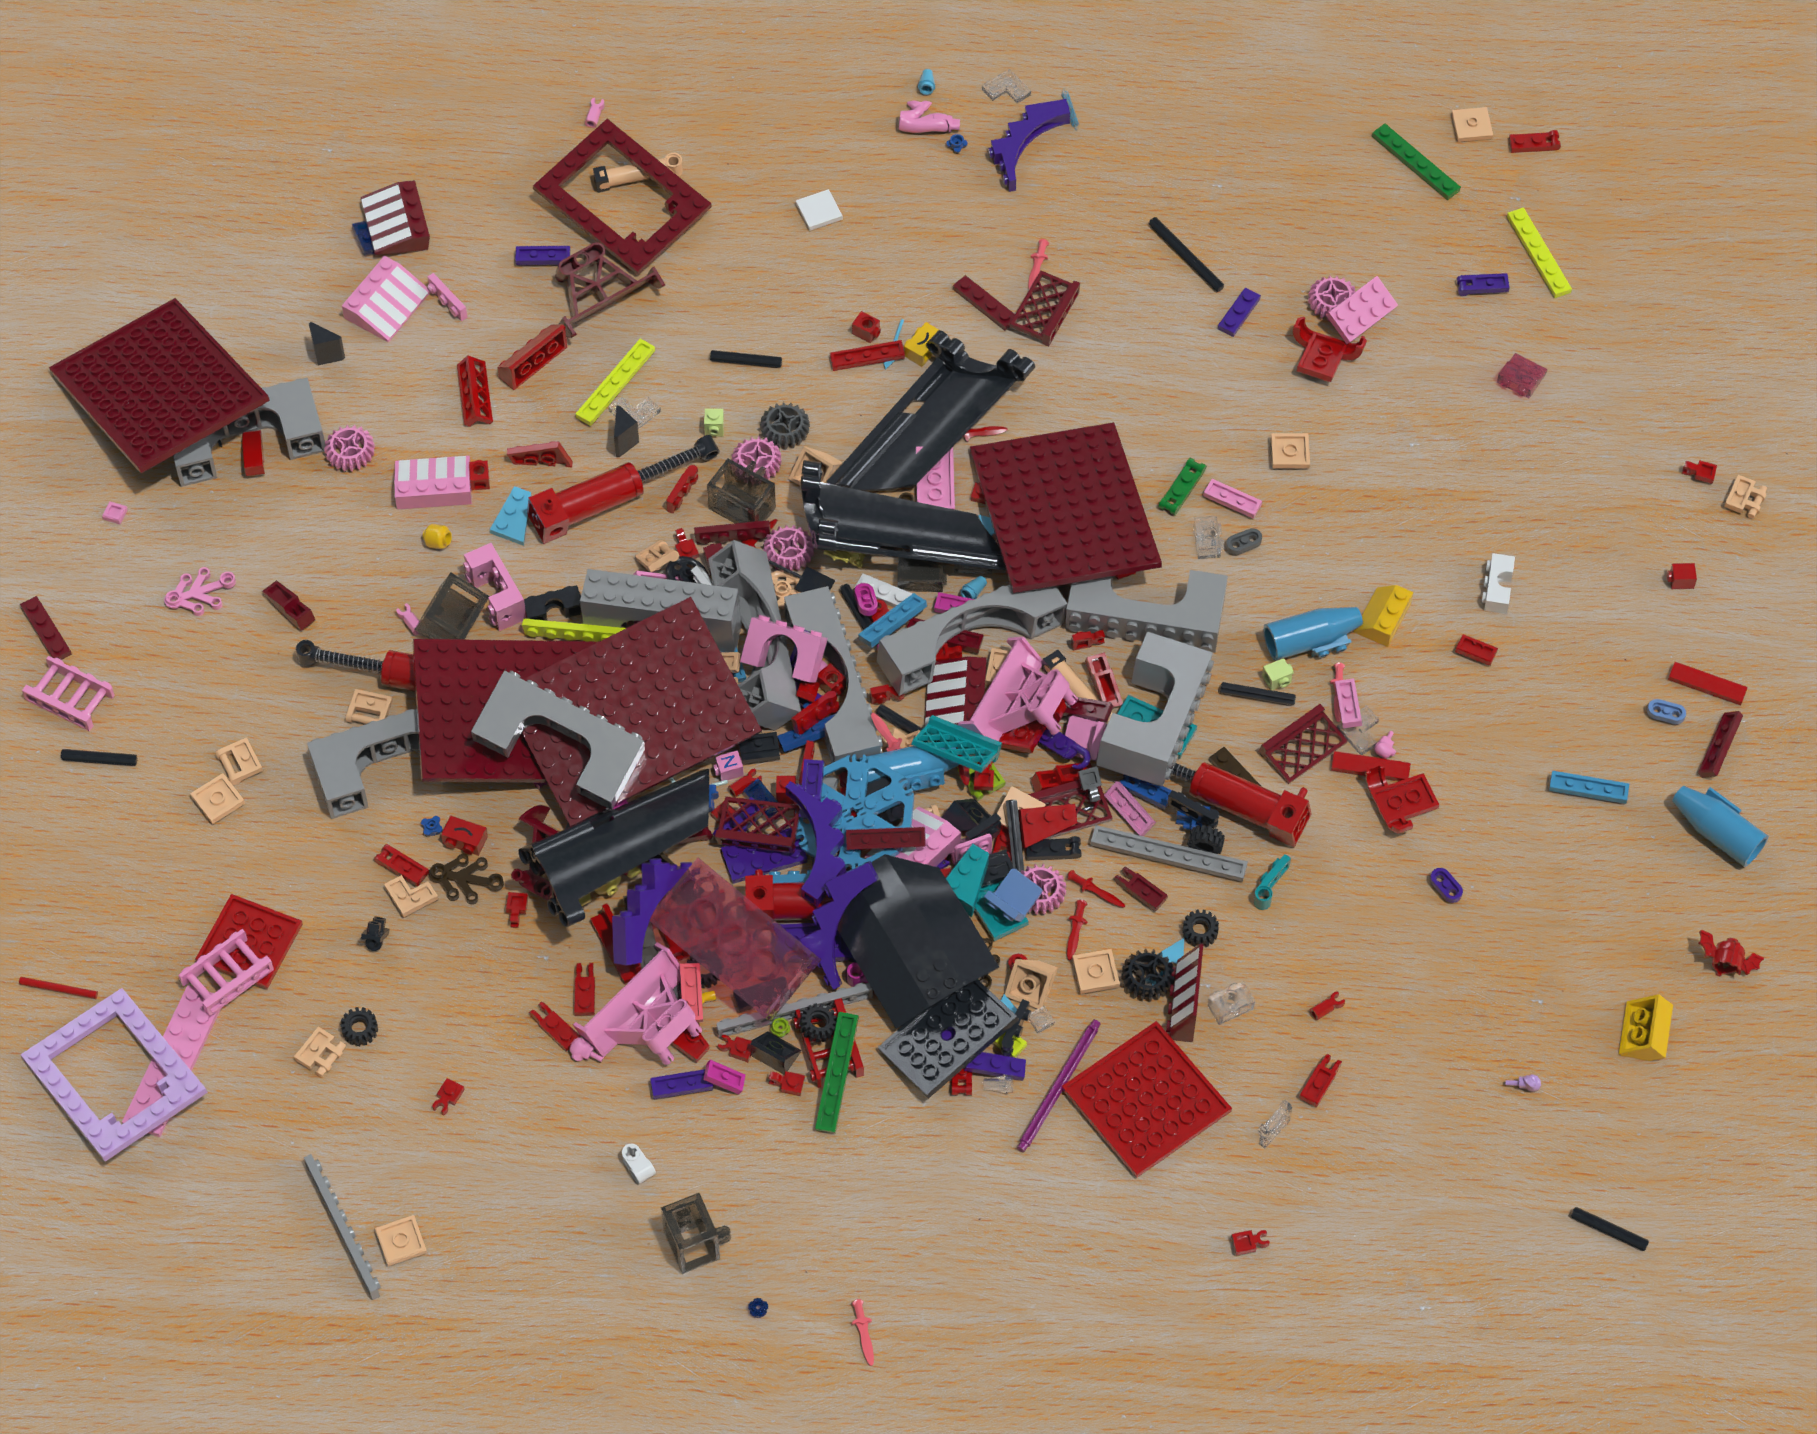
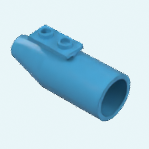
(1314, 630)
(917, 765)
(1721, 823)

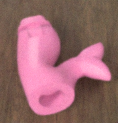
(938, 122)

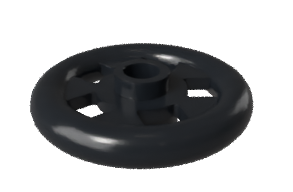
(684, 573)

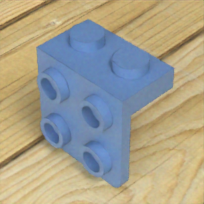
(1014, 895)

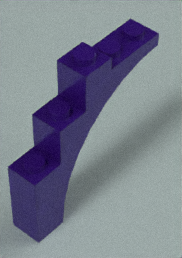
(1035, 121)
(828, 840)
(842, 890)
(631, 925)

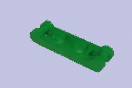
(1182, 486)

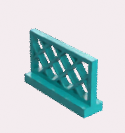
(965, 740)

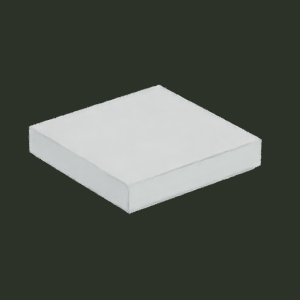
(819, 210)

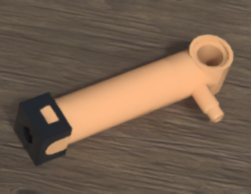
(625, 174)
(1058, 661)

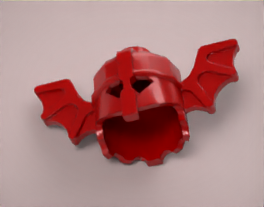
(1729, 953)

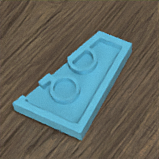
(513, 517)

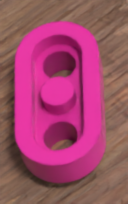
(865, 599)

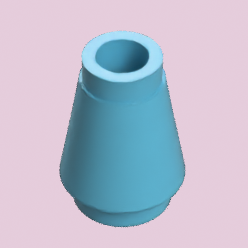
(926, 83)
(973, 588)

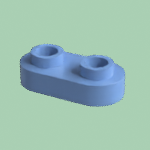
(1666, 711)

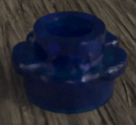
(758, 1313)

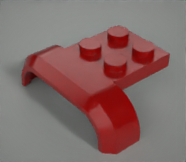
(1323, 352)
(1027, 736)
(1400, 799)

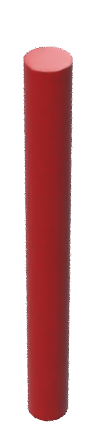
(58, 987)

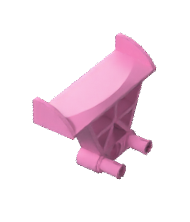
(1020, 694)
(644, 1011)

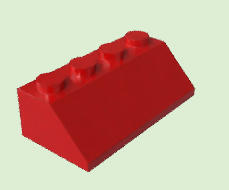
(533, 356)

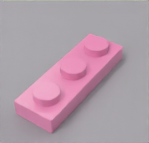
(446, 297)
(1232, 498)
(1348, 703)
(1129, 808)

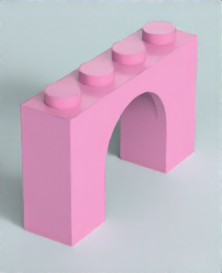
(809, 646)

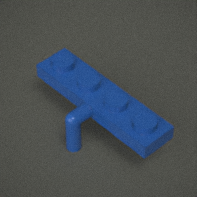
(791, 740)

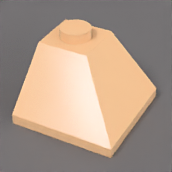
(829, 464)
(1031, 981)

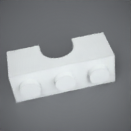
(1498, 597)

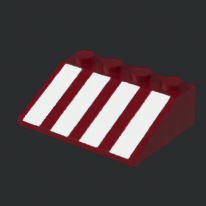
(396, 219)
(956, 689)
(1185, 995)

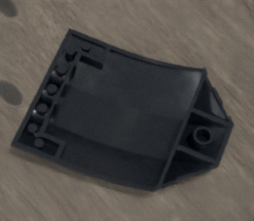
(913, 938)

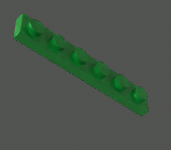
(1416, 161)
(837, 1072)

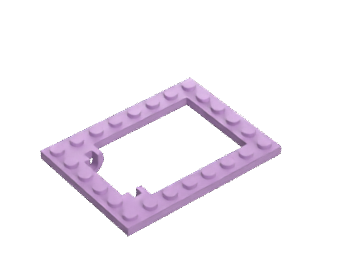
(107, 1135)

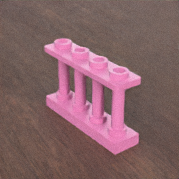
(66, 710)
(232, 989)

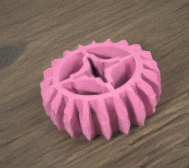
(1328, 294)
(351, 454)
(767, 454)
(786, 542)
(1046, 880)

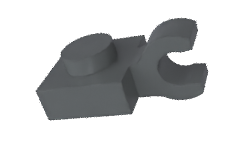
(1090, 780)

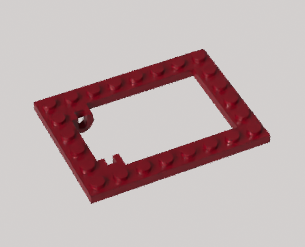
(632, 253)

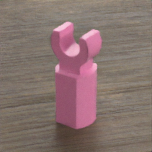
(594, 113)
(409, 618)

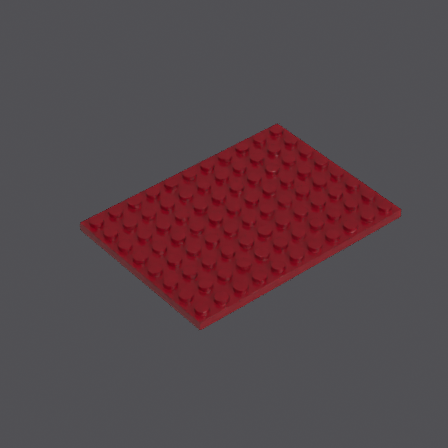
(158, 385)
(1064, 507)
(654, 681)
(451, 692)

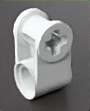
(638, 1166)

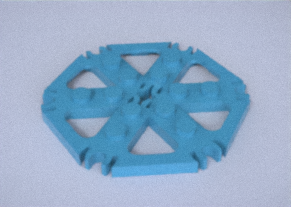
(867, 810)

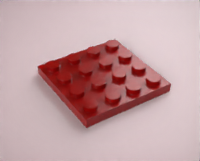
(266, 932)

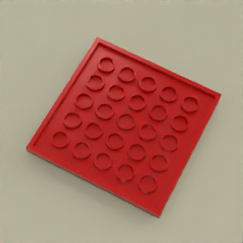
(1146, 1099)

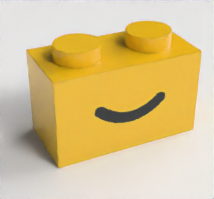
(916, 349)

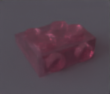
(1521, 375)

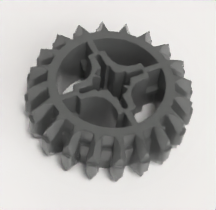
(788, 420)

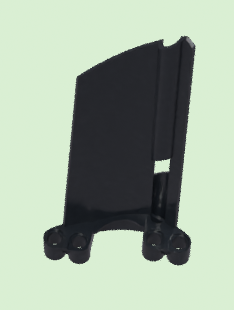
(956, 397)
(865, 520)
(590, 857)

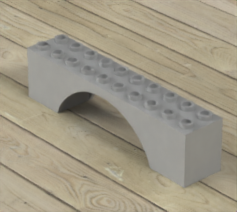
(911, 653)
(769, 688)
(852, 727)

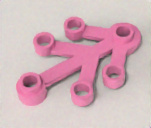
(198, 591)

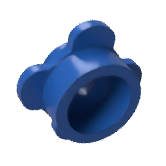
(957, 138)
(432, 831)

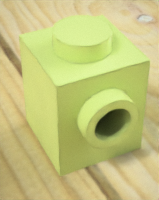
(714, 422)
(1277, 674)

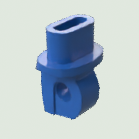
(713, 794)

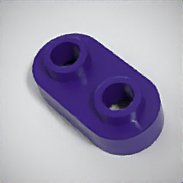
(1447, 886)

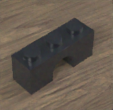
(565, 599)

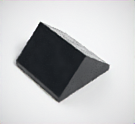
(326, 345)
(625, 432)
(774, 1052)

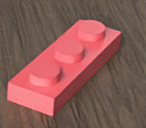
(691, 988)

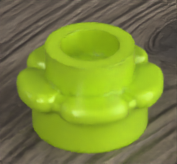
(780, 1022)

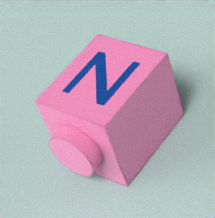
(728, 766)

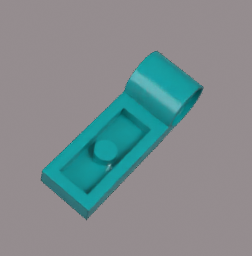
(1268, 880)

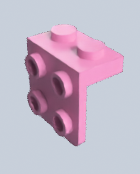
(1086, 734)
(983, 842)

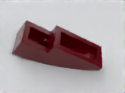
(289, 605)

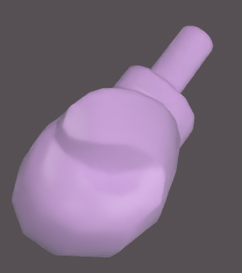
(1529, 1082)

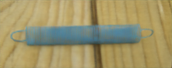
(1072, 109)

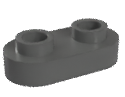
(1243, 541)

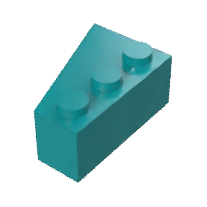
(969, 876)

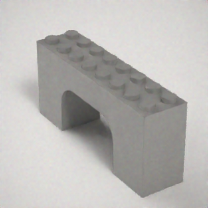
(288, 411)
(619, 598)
(1191, 621)
(521, 704)
(1151, 748)
(345, 755)

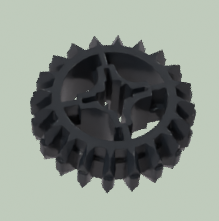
(1142, 966)

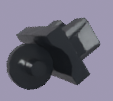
(375, 933)

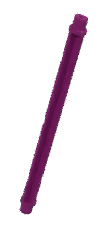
(1056, 1089)

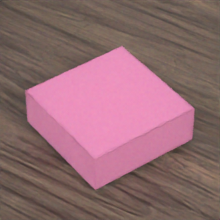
(114, 512)

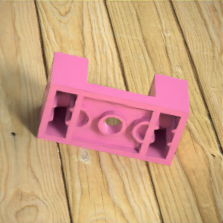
(485, 566)

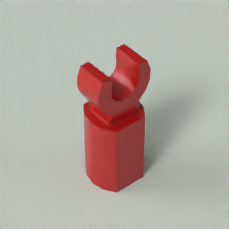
(738, 786)
(1326, 1006)

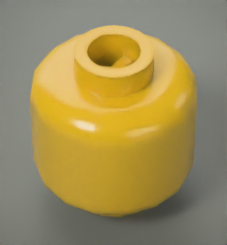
(437, 536)

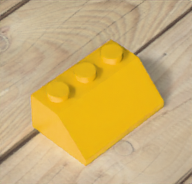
(1385, 613)
(1646, 1028)

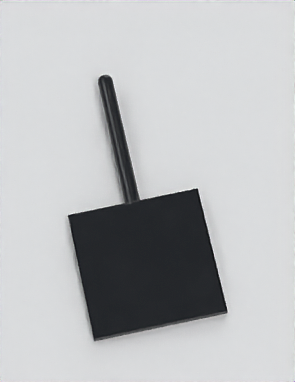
(809, 579)

